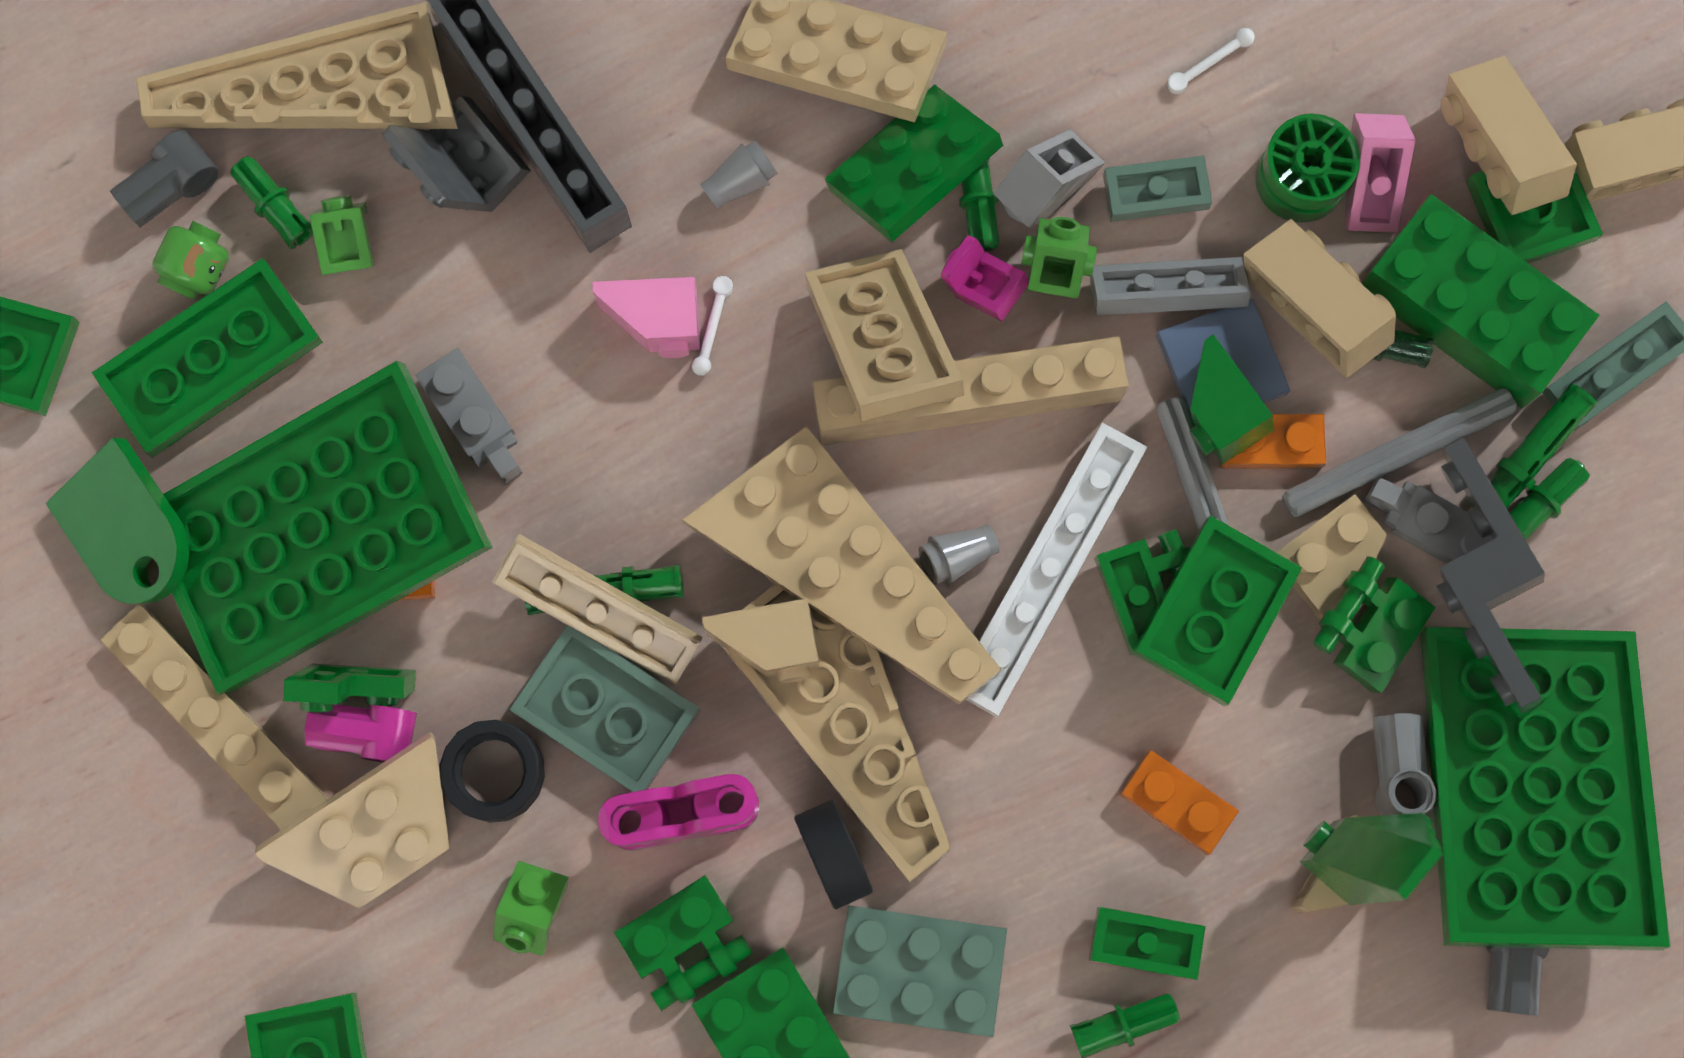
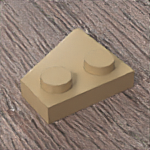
(1332, 551)

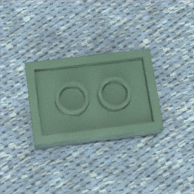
(605, 710)
(920, 971)

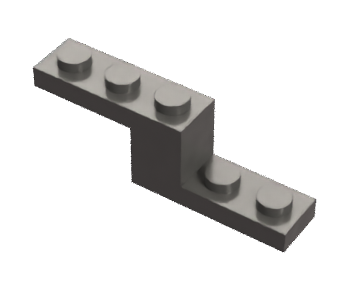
(1489, 576)

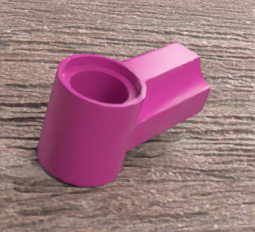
(370, 732)

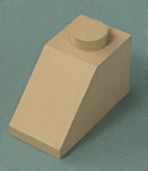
(769, 638)

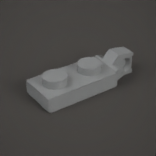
(470, 413)
(1425, 519)

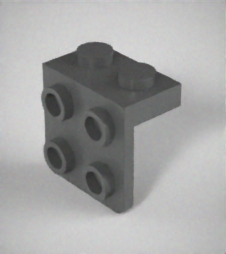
(462, 165)

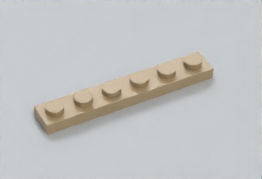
(212, 719)

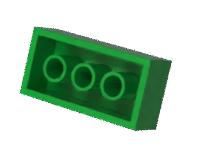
(1479, 301)

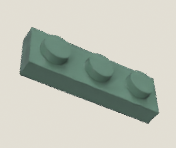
(1625, 360)

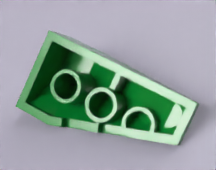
(1373, 856)

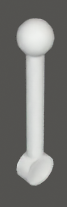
(1178, 81)
(722, 289)

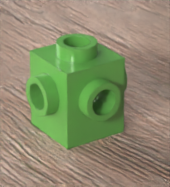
(1058, 257)

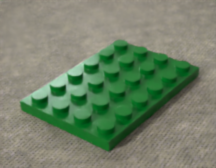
(319, 528)
(1547, 807)

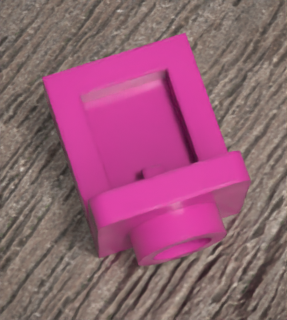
(983, 279)

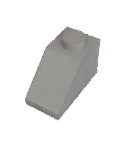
(1047, 177)

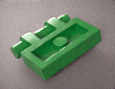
(1135, 583)
(1384, 631)
(676, 927)

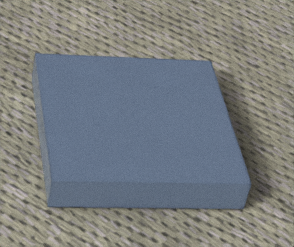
(1243, 339)

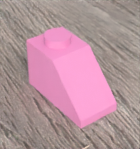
(1380, 186)
(654, 312)

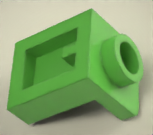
(341, 235)

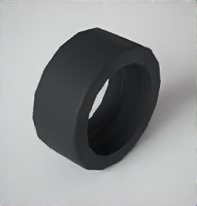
(462, 744)
(833, 854)

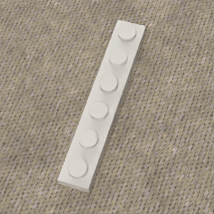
(1055, 561)

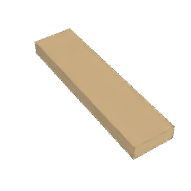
(597, 609)

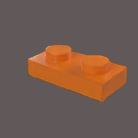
(1294, 443)
(1179, 802)

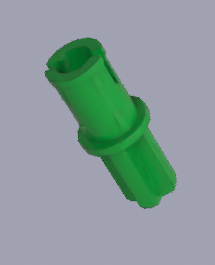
(272, 202)
(979, 207)
(1548, 497)
(1124, 1025)

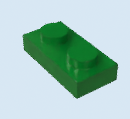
(1147, 943)

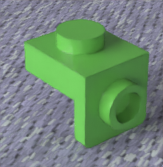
(529, 908)

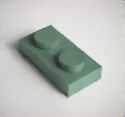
(1157, 188)

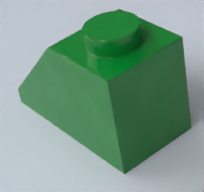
(1225, 406)

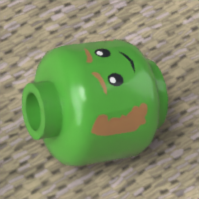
(190, 260)

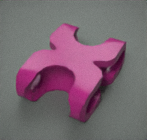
(678, 812)

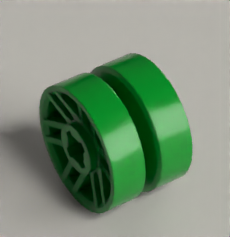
(1307, 167)

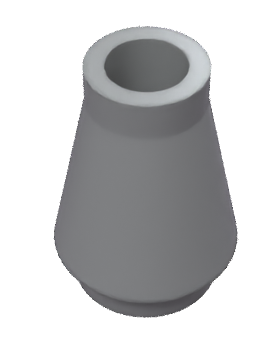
(739, 175)
(956, 553)

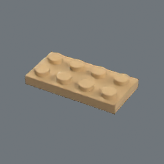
(839, 53)
(883, 335)

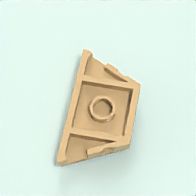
(369, 830)

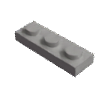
(1170, 286)

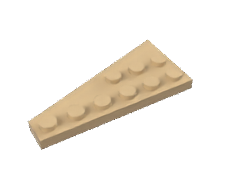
(331, 78)
(823, 542)
(857, 740)

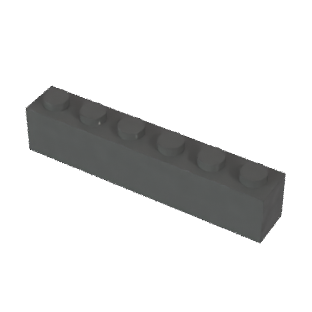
(533, 119)

